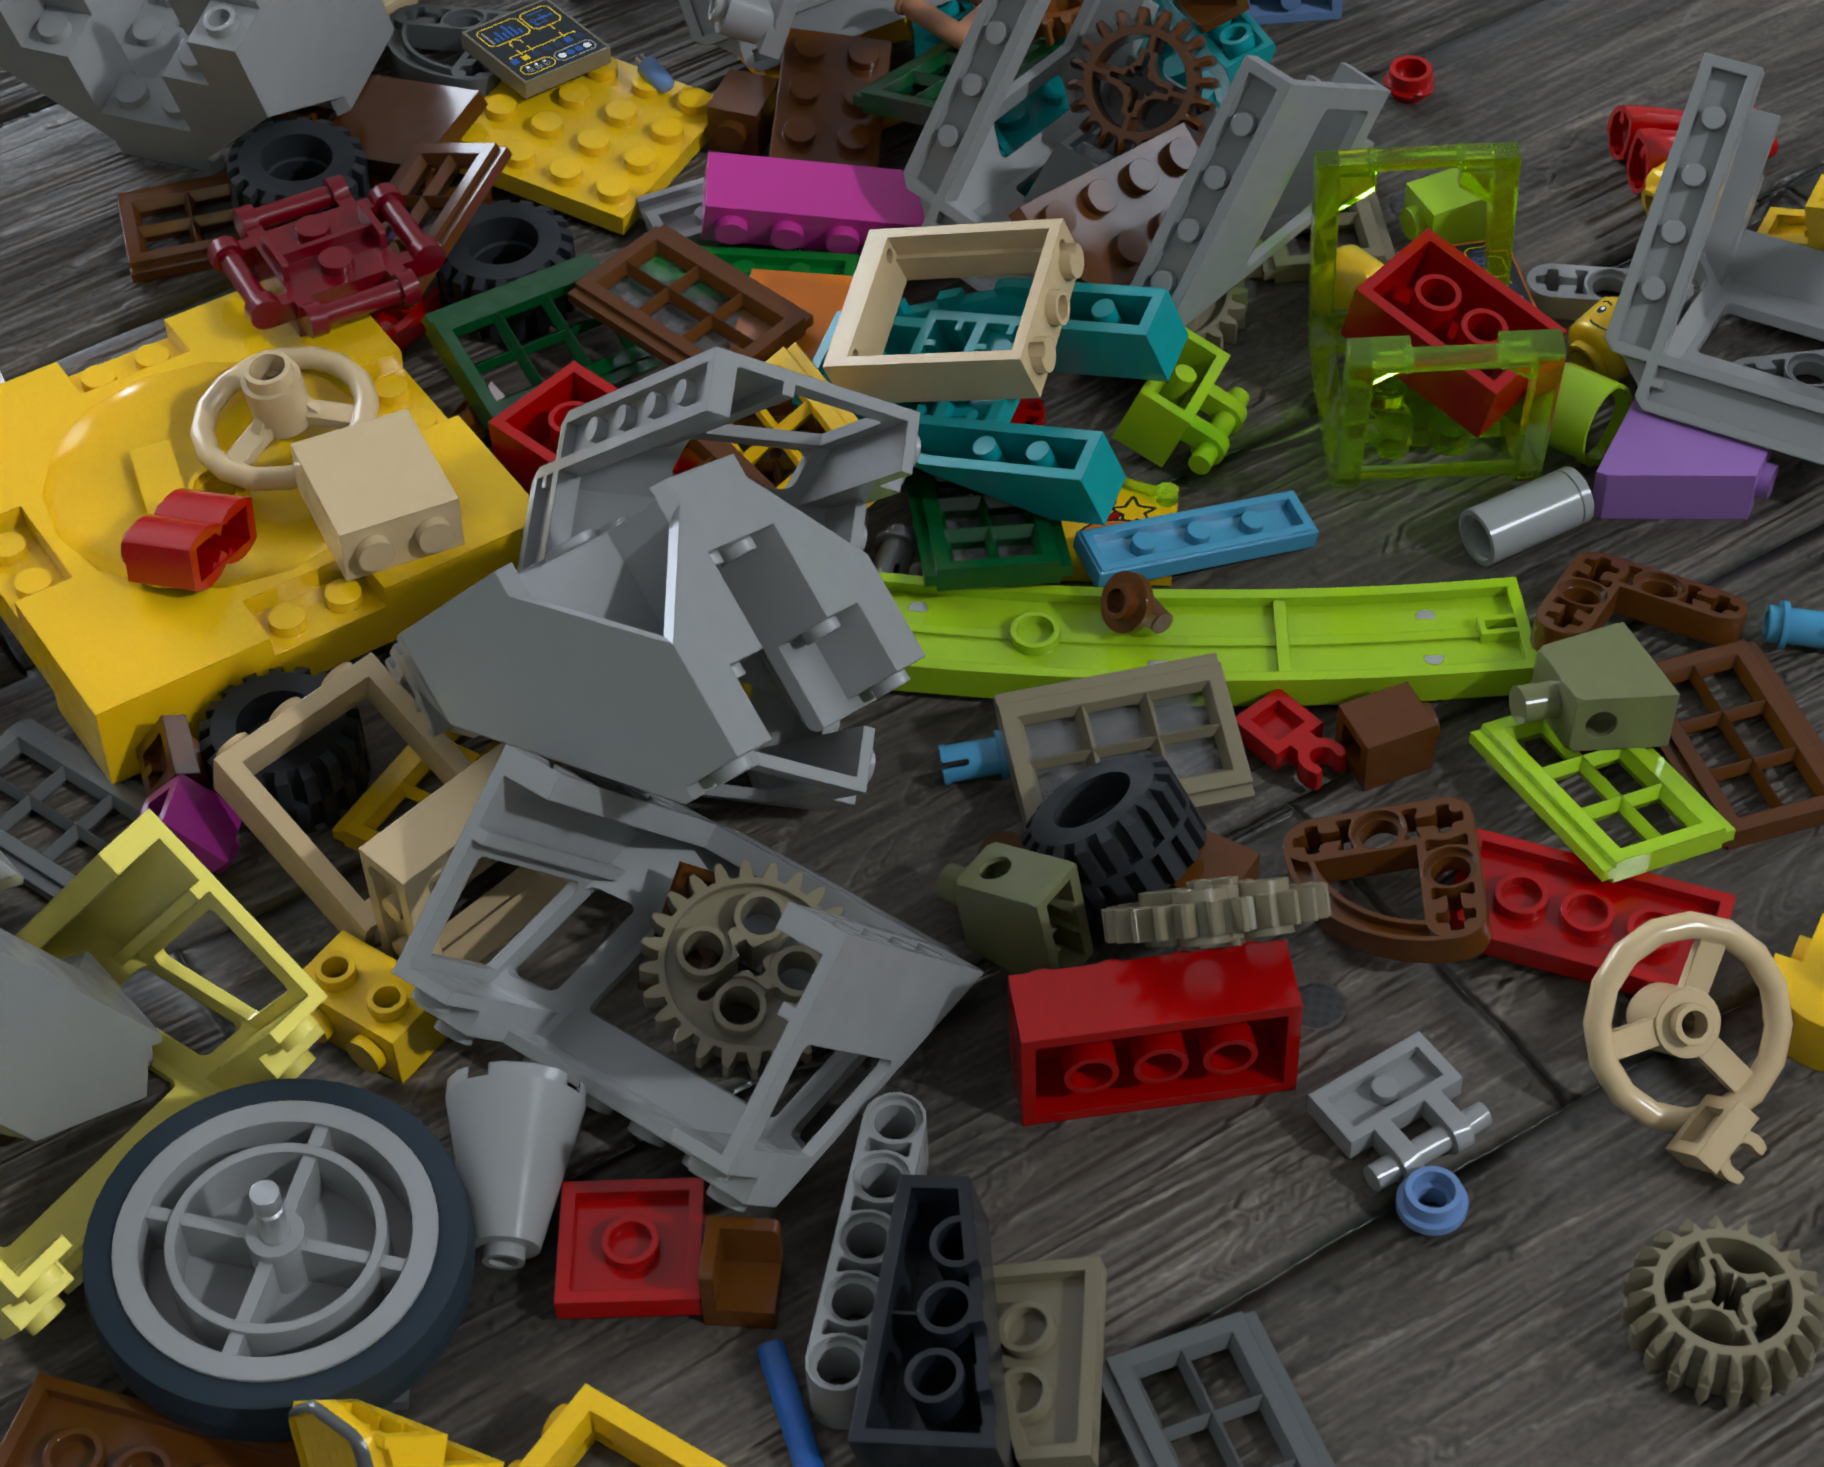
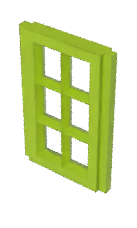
(1576, 826)

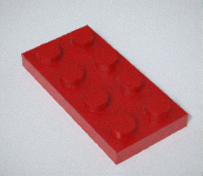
(1565, 920)

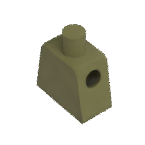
(1598, 692)
(1019, 908)

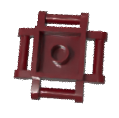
(327, 262)

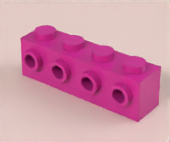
(802, 202)

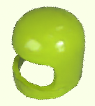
(1577, 403)

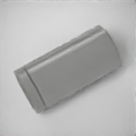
(1526, 516)

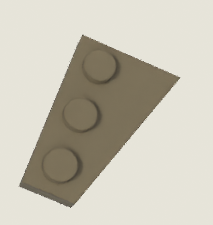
(1053, 1358)

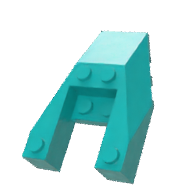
(1033, 467)

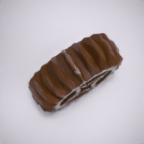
(1150, 58)

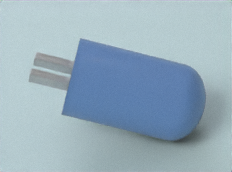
(655, 74)

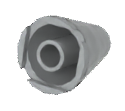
(512, 1152)

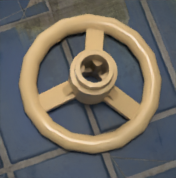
(278, 409)
(1683, 1016)

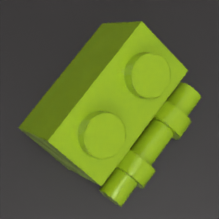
(1168, 410)

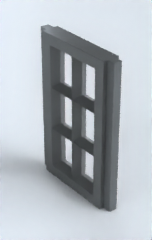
(68, 764)
(1261, 1369)

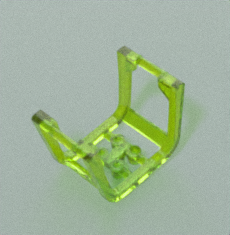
(1371, 363)

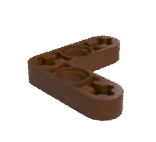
(1606, 584)

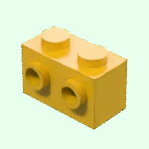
(371, 1009)

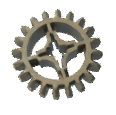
(1711, 1331)

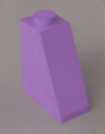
(1679, 472)

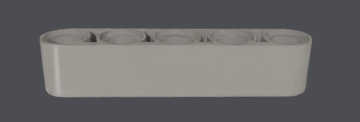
(862, 1228)

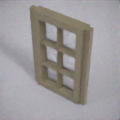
(1161, 708)

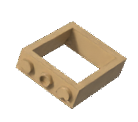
(955, 251)
(290, 726)
(417, 848)

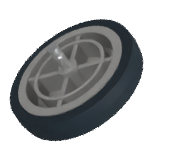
(278, 1256)

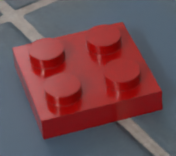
(630, 1248)

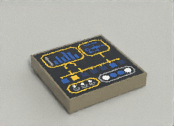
(536, 48)

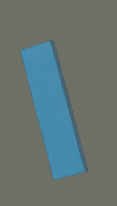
(1197, 538)

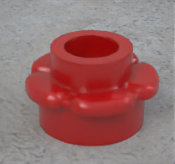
(1410, 79)

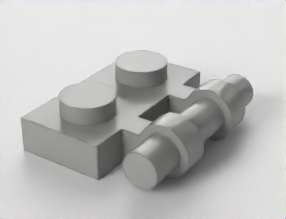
(1389, 1093)

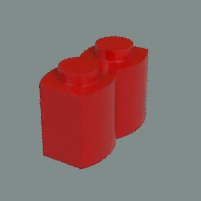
(189, 539)

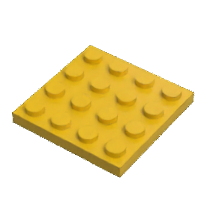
(594, 141)

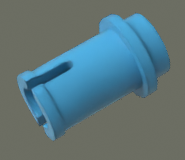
(1793, 626)
(983, 756)

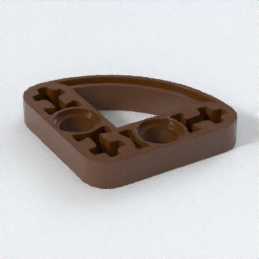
(1431, 852)

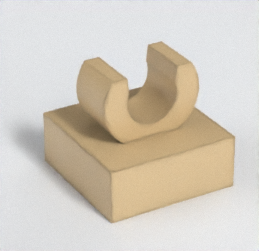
(1713, 1136)

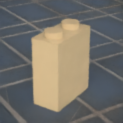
(377, 494)

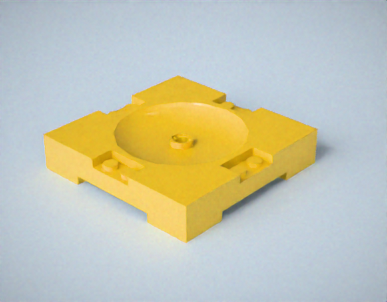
(147, 651)

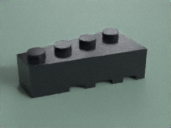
(933, 1343)

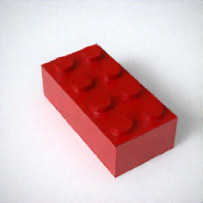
(1154, 1032)

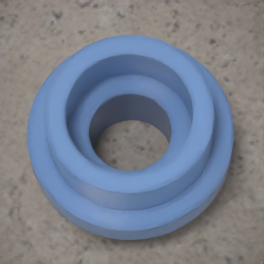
(1436, 1186)

